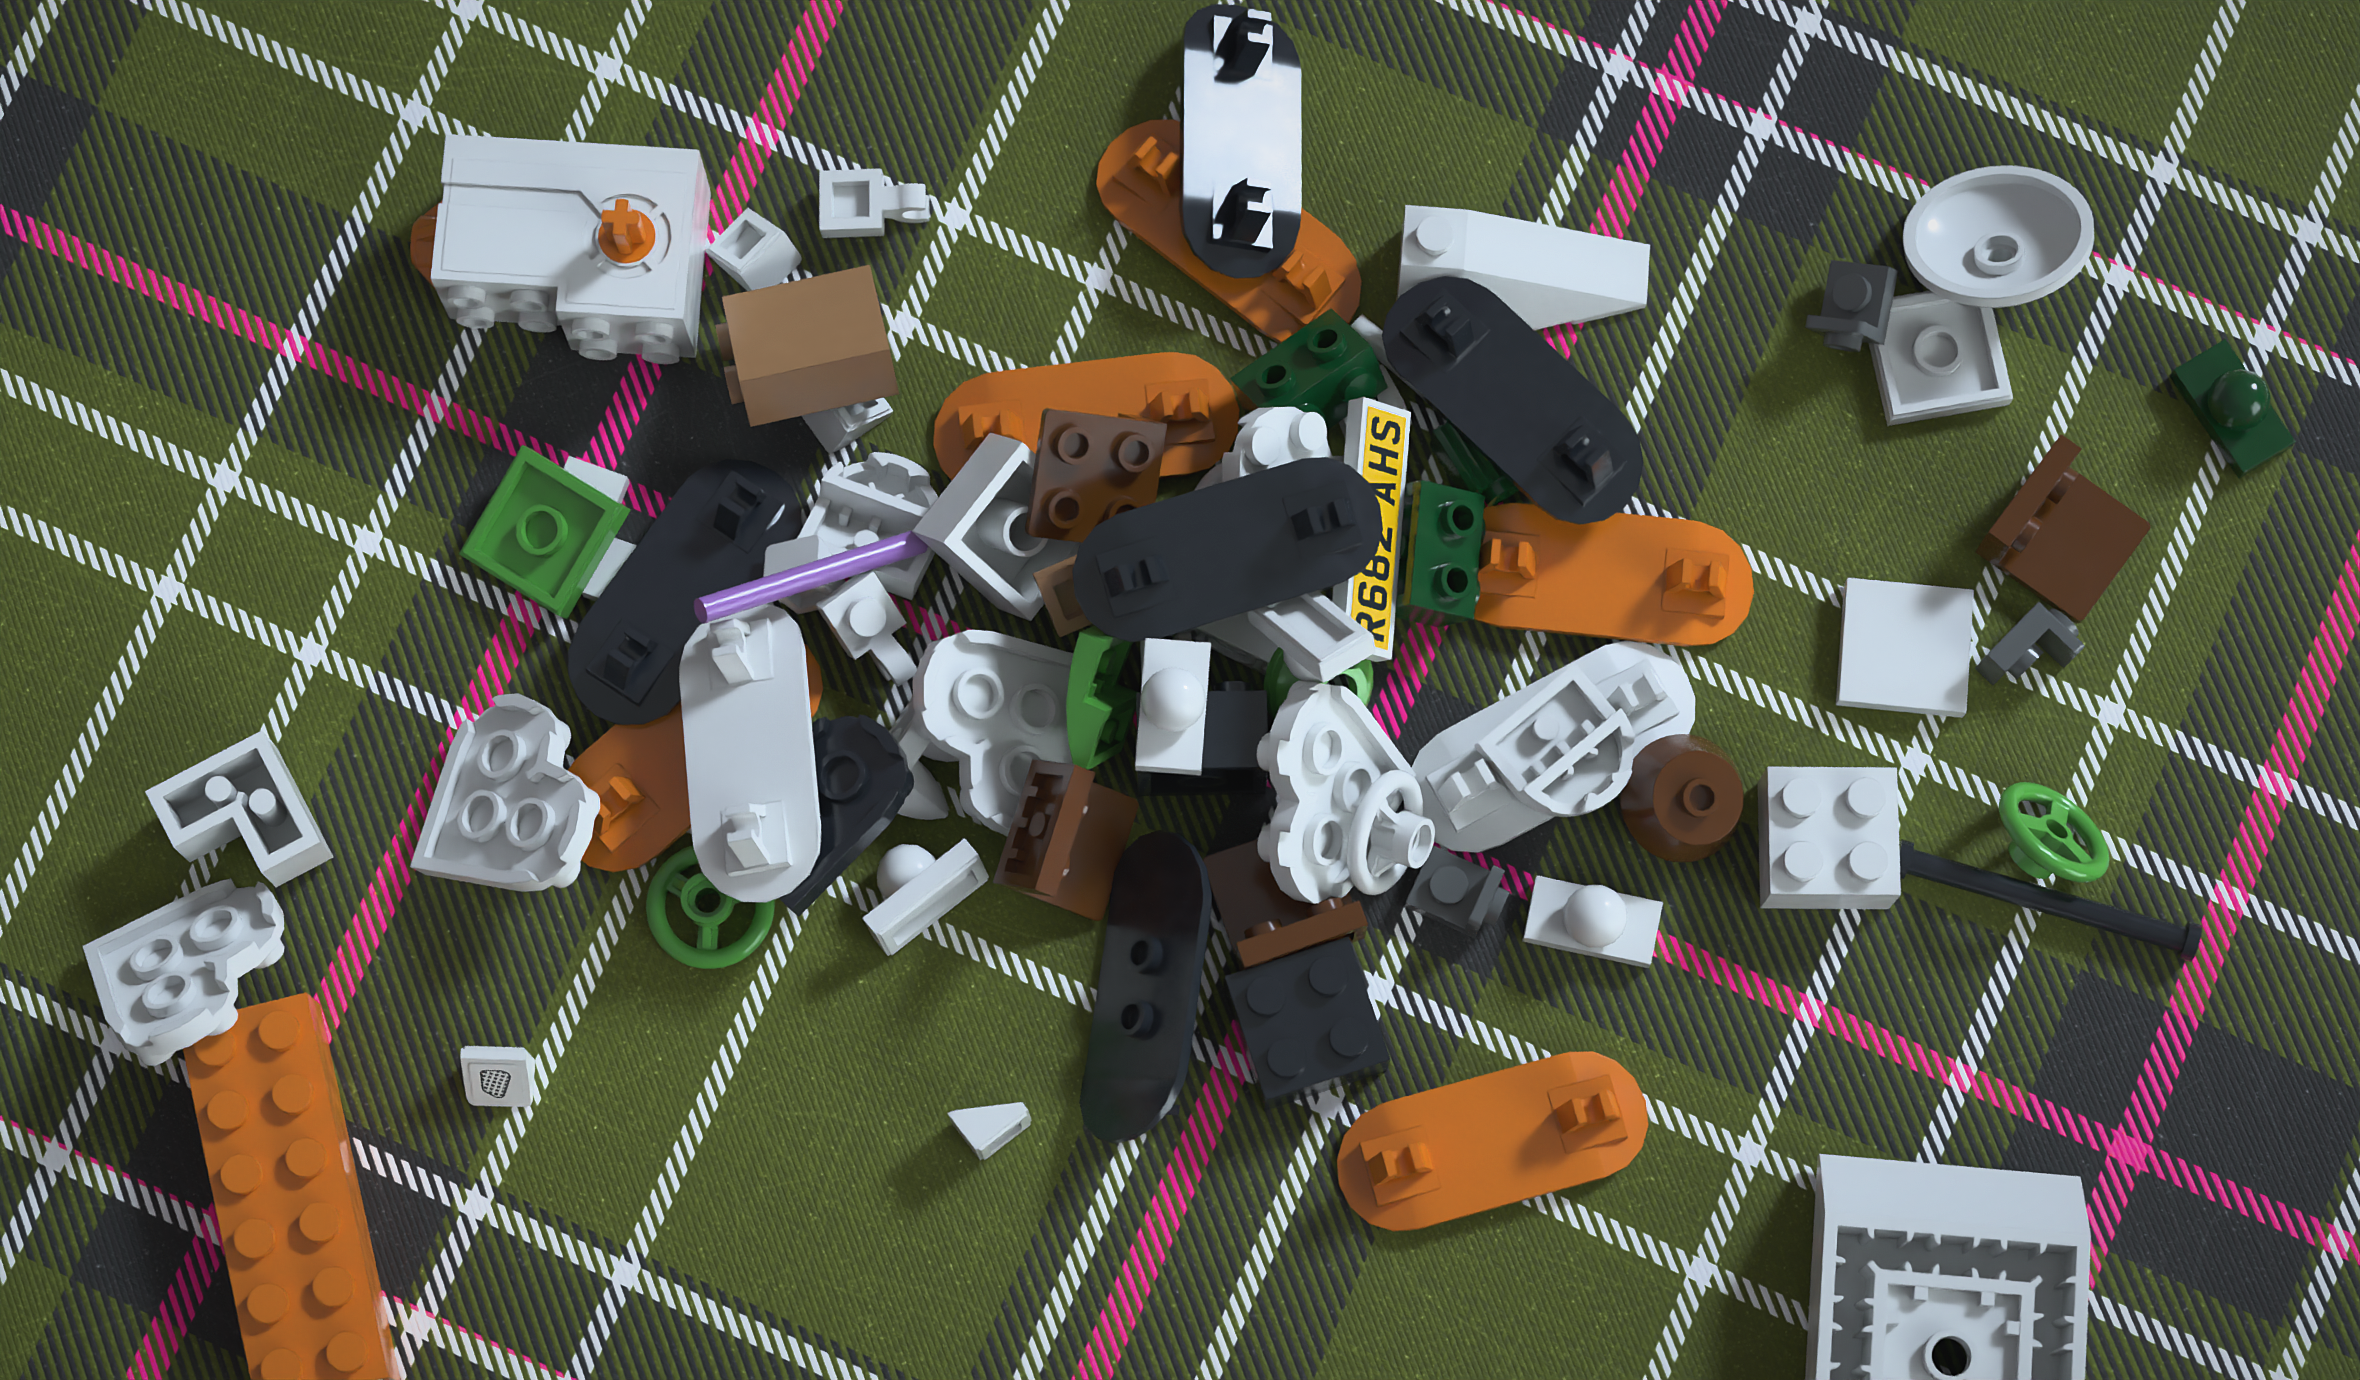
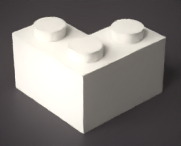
(243, 794)

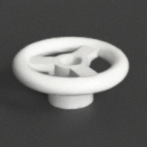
(1396, 838)

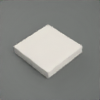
(1939, 360)
(1905, 647)

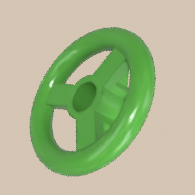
(2046, 843)
(690, 892)

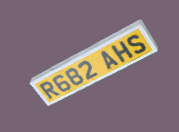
(1379, 452)

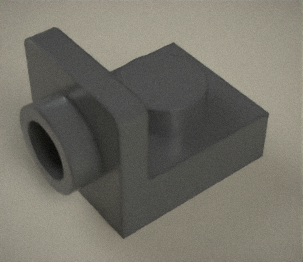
(1855, 305)
(2018, 650)
(1457, 892)

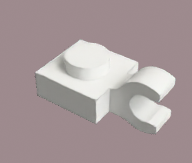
(857, 202)
(864, 621)

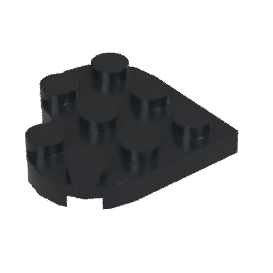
(860, 791)

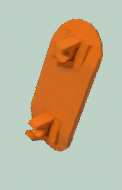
(1142, 192)
(1160, 386)
(1612, 577)
(645, 786)
(1492, 1141)

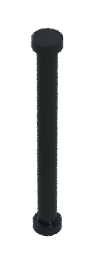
(2050, 901)

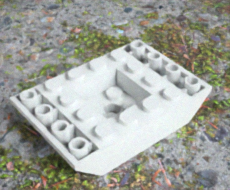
(1950, 1255)

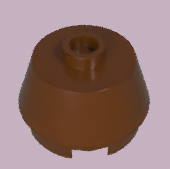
(1682, 798)

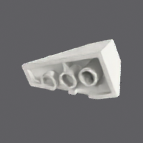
(1533, 267)

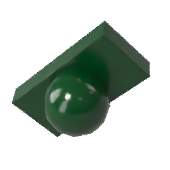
(2233, 408)

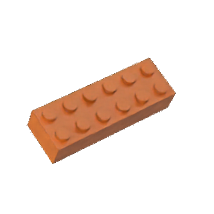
(289, 1197)

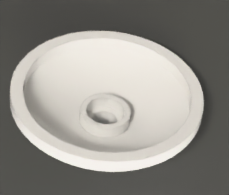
(1998, 236)

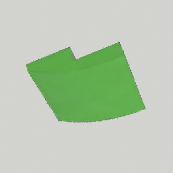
(1096, 703)

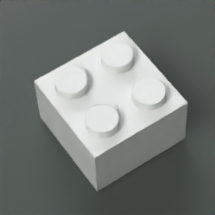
(982, 523)
(1828, 838)

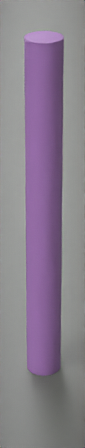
(808, 576)

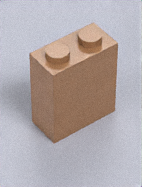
(806, 346)

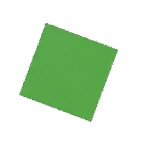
(544, 532)

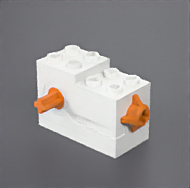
(572, 240)

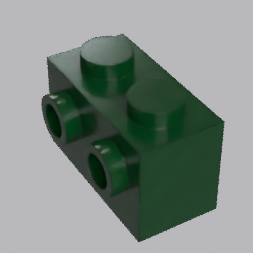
(1313, 371)
(1439, 554)

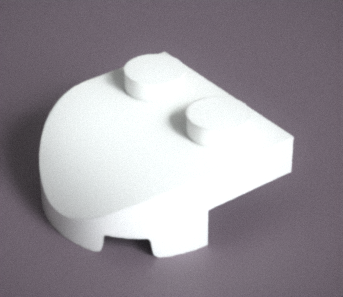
(872, 504)
(1563, 748)

